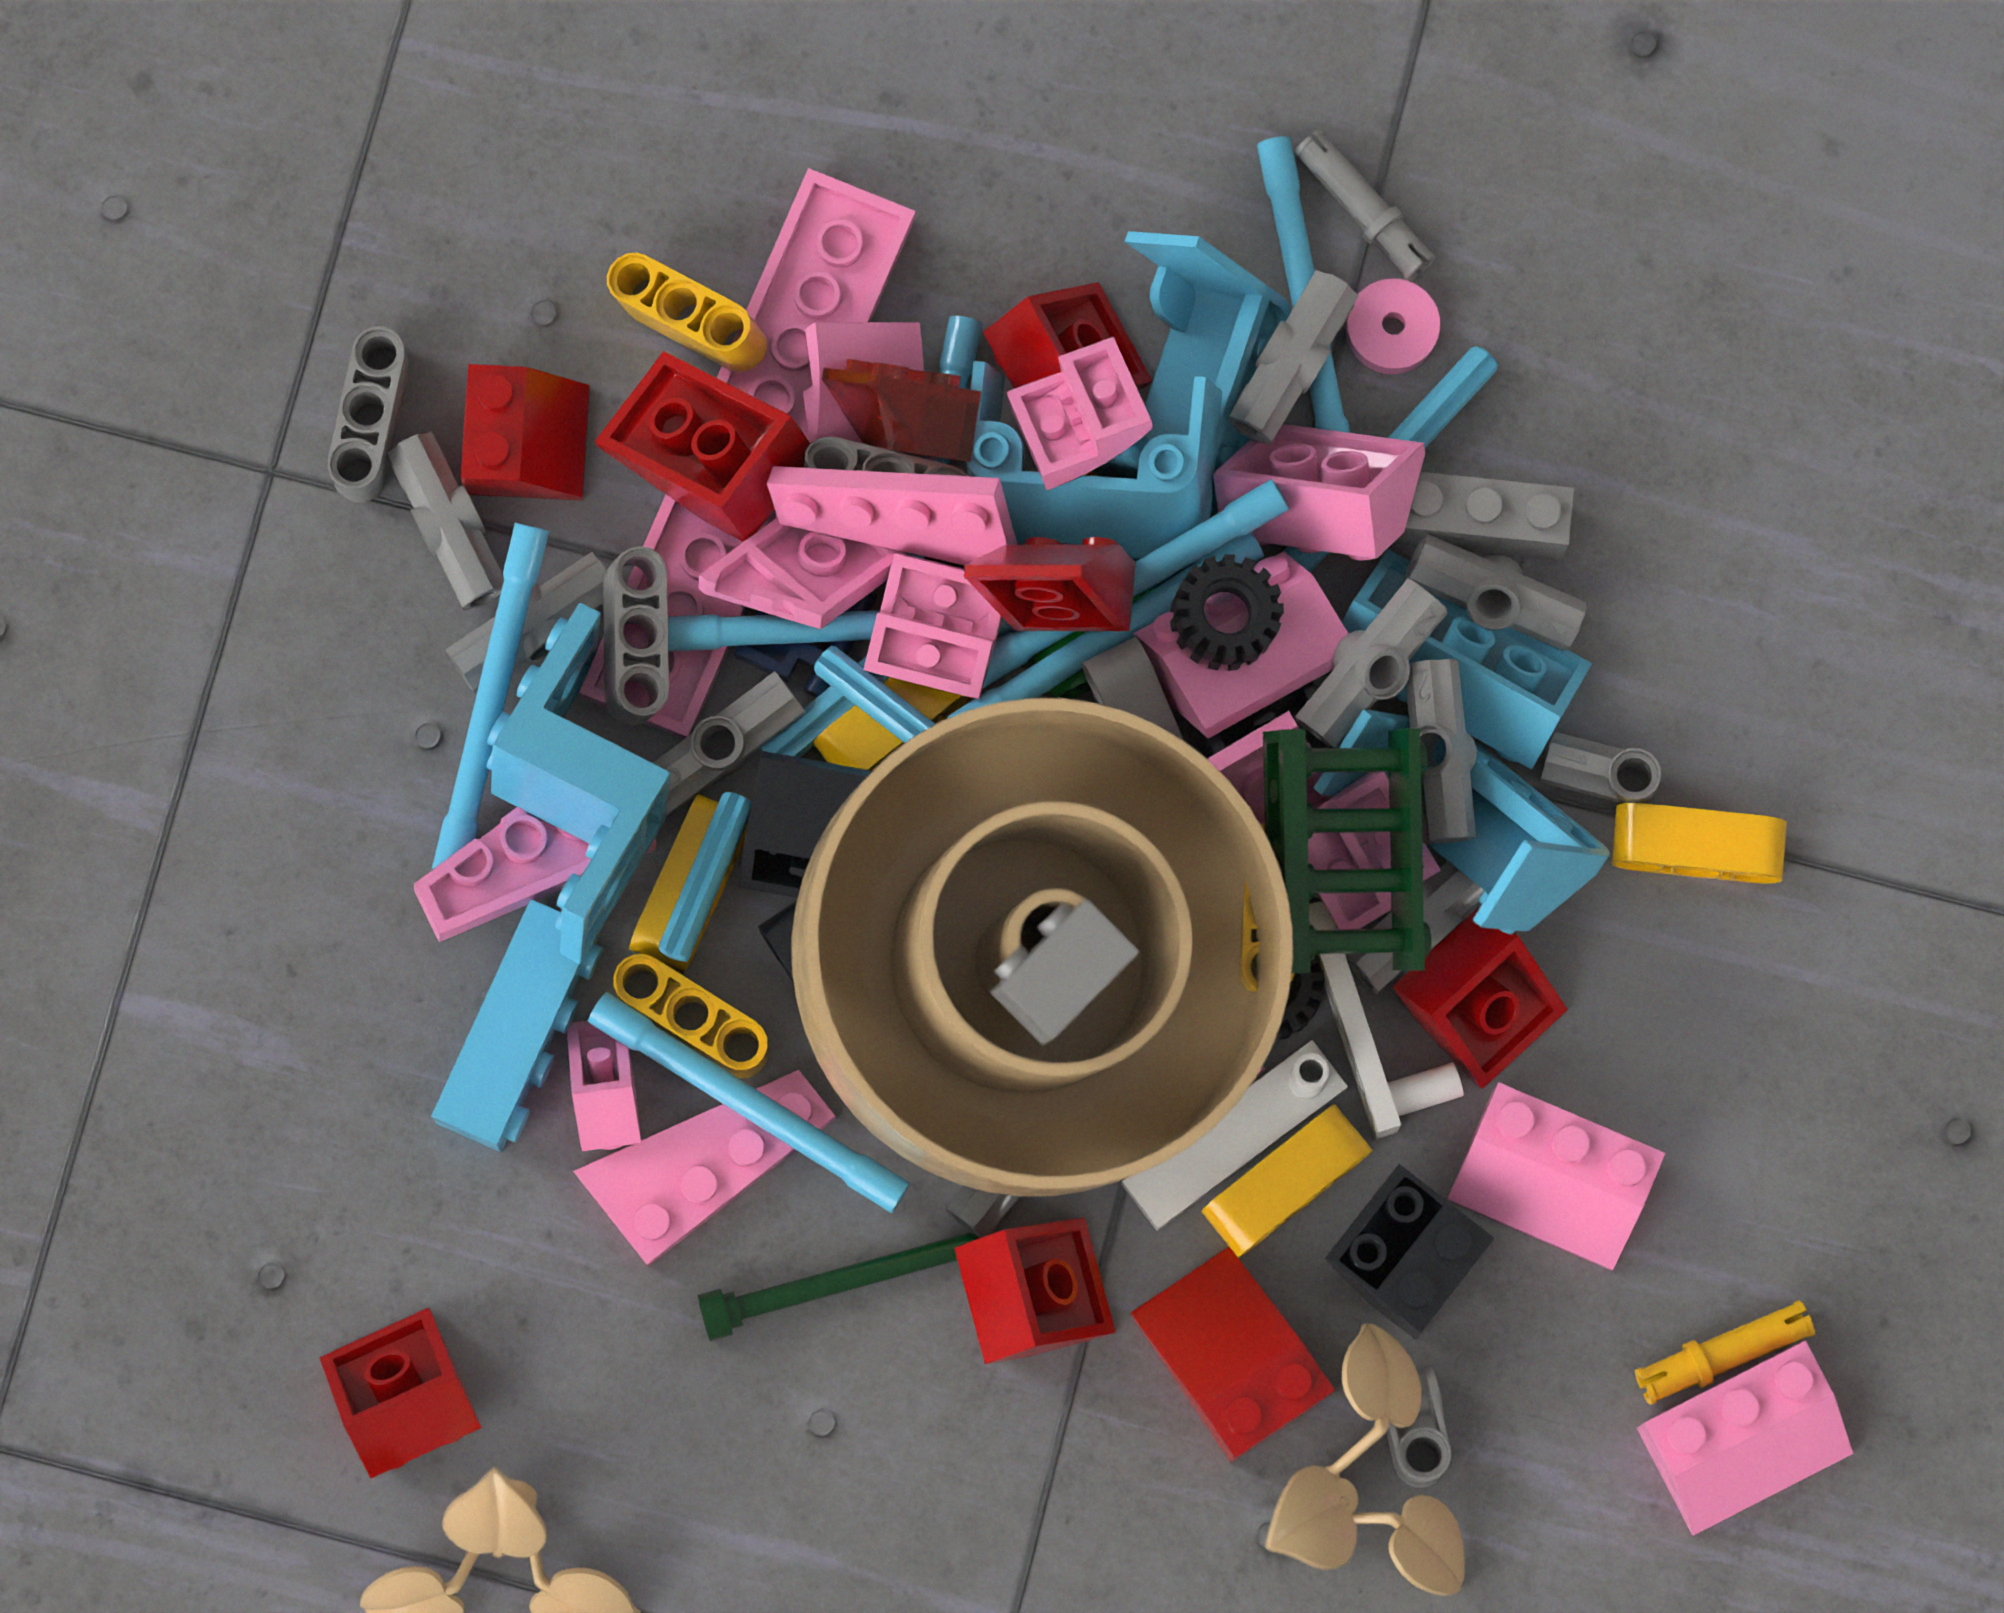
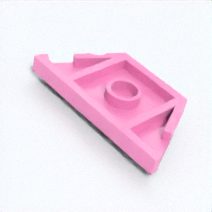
(798, 574)

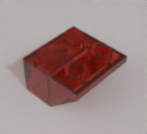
(906, 408)

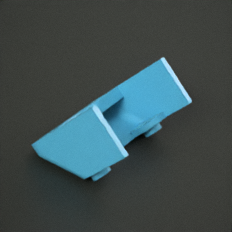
(1217, 331)
(1139, 513)
(1525, 846)

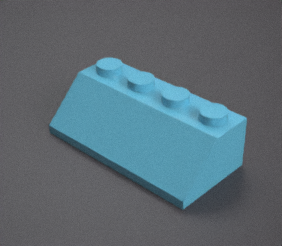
(1508, 680)

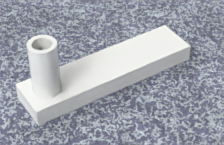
(1380, 1099)
(1258, 1121)

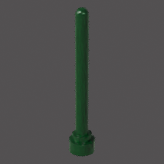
(726, 1311)

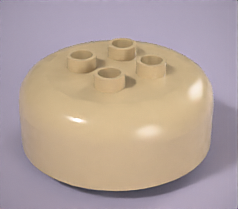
(957, 864)

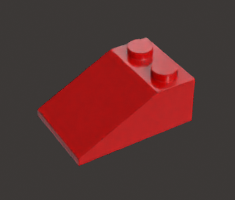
(704, 444)
(1057, 584)
(1232, 1354)

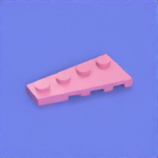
(905, 512)
(500, 873)
(693, 1169)

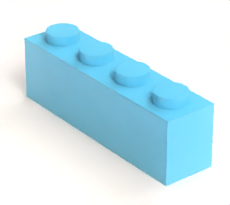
(514, 1032)

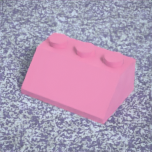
(1340, 487)
(1294, 658)
(1555, 1176)
(1747, 1438)

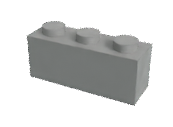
(1491, 515)

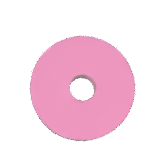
(1386, 351)

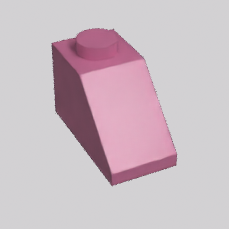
(602, 1089)

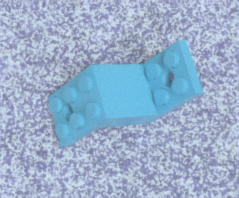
(577, 781)

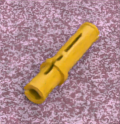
(1724, 1352)

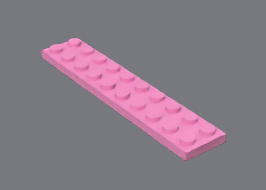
(822, 269)

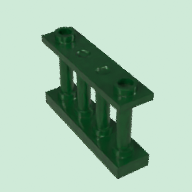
(1292, 821)

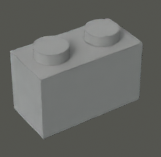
(1063, 970)

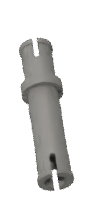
(1380, 222)

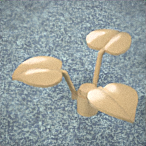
(1318, 1508)
(498, 1519)

